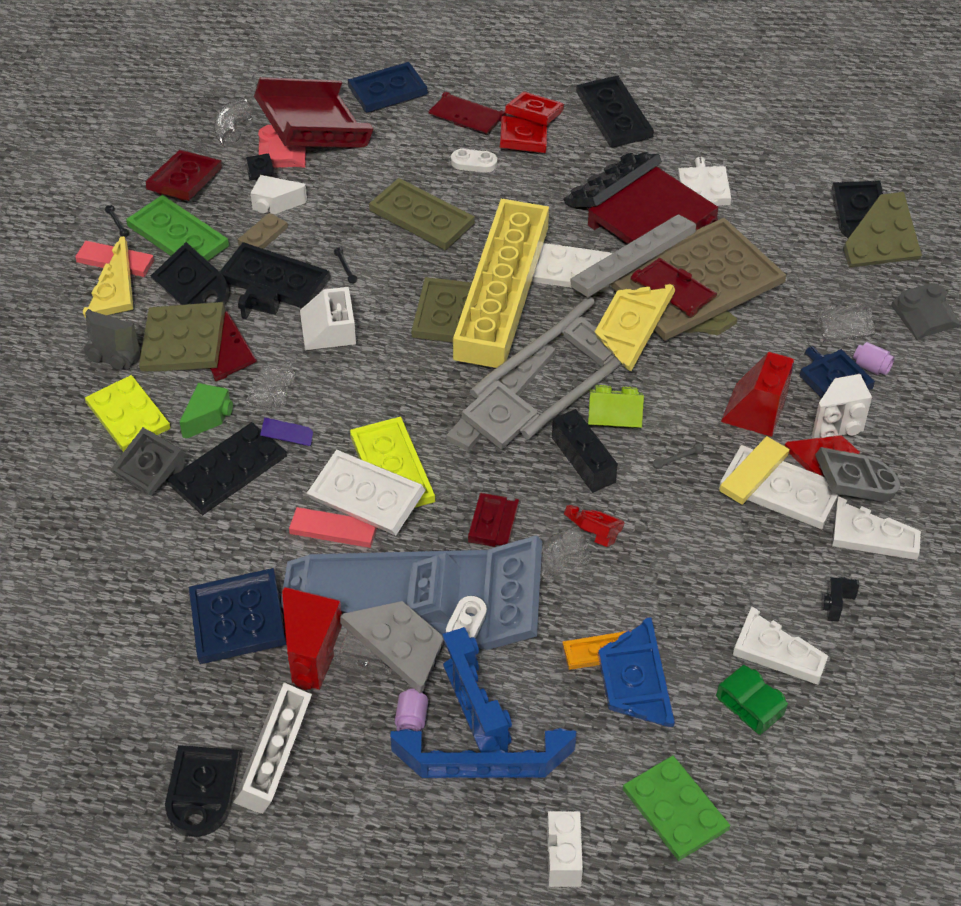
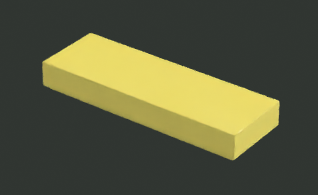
(754, 470)

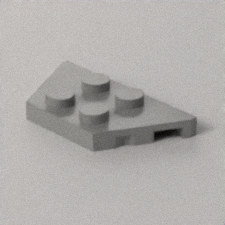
(398, 639)

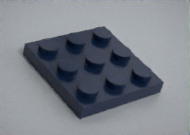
(237, 616)

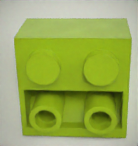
(615, 407)

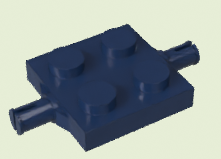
(827, 367)

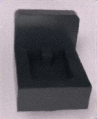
(258, 166)
(258, 299)
(837, 590)

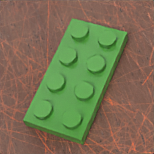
(171, 226)

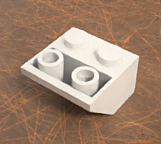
(328, 320)
(843, 408)

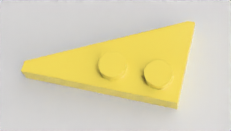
(114, 288)

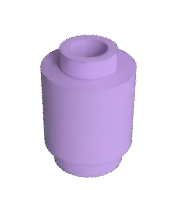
(873, 359)
(411, 710)

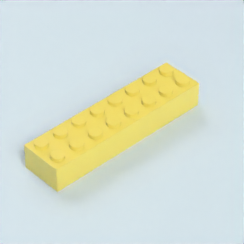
(501, 284)

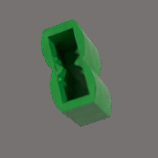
(752, 699)

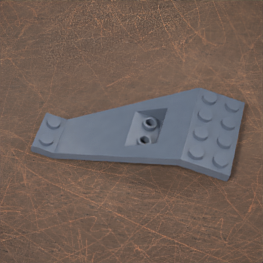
(434, 584)

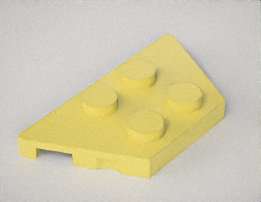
(631, 321)

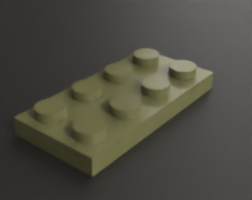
(422, 213)

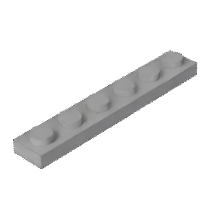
(632, 255)
(516, 380)

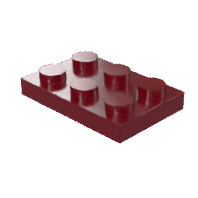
(183, 175)

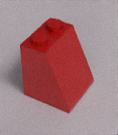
(760, 395)
(311, 634)

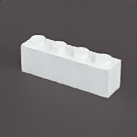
(272, 748)

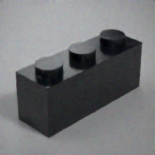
(584, 450)

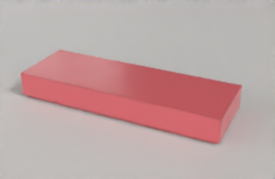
(100, 254)
(332, 527)

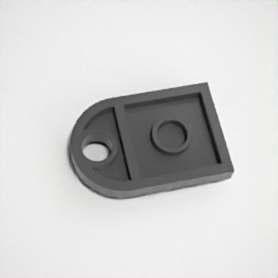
(857, 475)

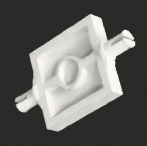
(707, 181)

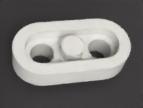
(474, 160)
(460, 618)

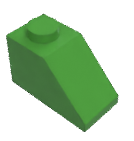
(205, 410)

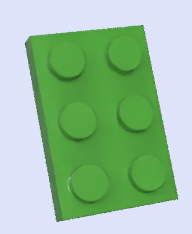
(676, 807)

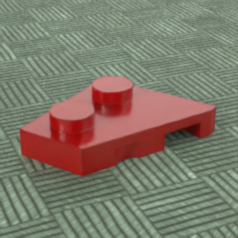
(805, 450)

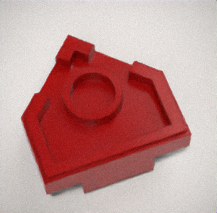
(596, 522)

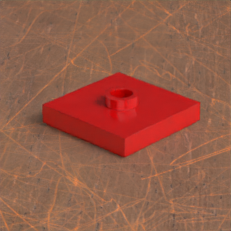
(534, 108)
(523, 134)

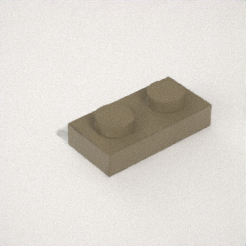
(264, 231)

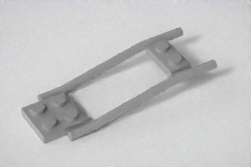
(503, 414)

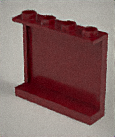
(310, 113)
(650, 203)

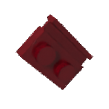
(493, 520)

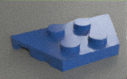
(636, 677)

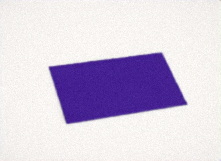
(286, 431)

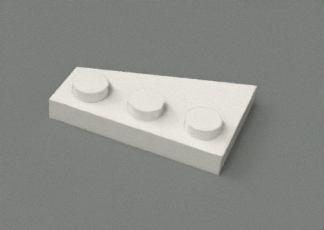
(866, 532)
(775, 649)

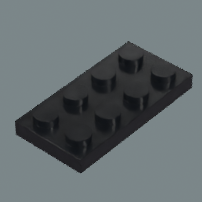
(614, 111)
(612, 179)
(291, 279)
(226, 468)

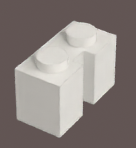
(564, 849)

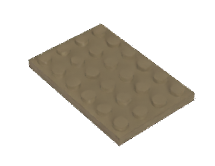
(721, 261)

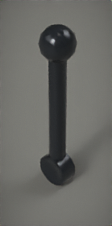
(110, 209)
(351, 278)

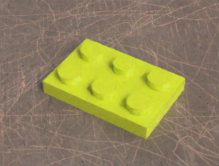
(126, 409)

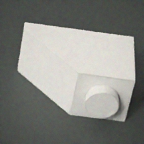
(277, 195)

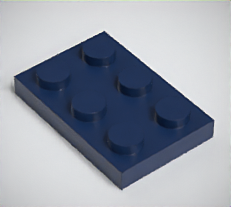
(387, 87)

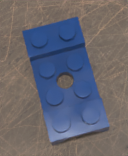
(485, 718)

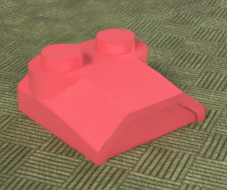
(280, 155)

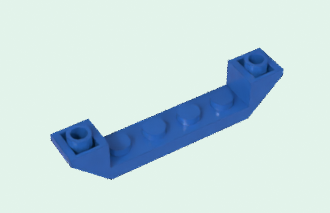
(469, 764)

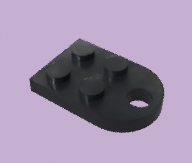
(853, 202)
(190, 277)
(201, 785)

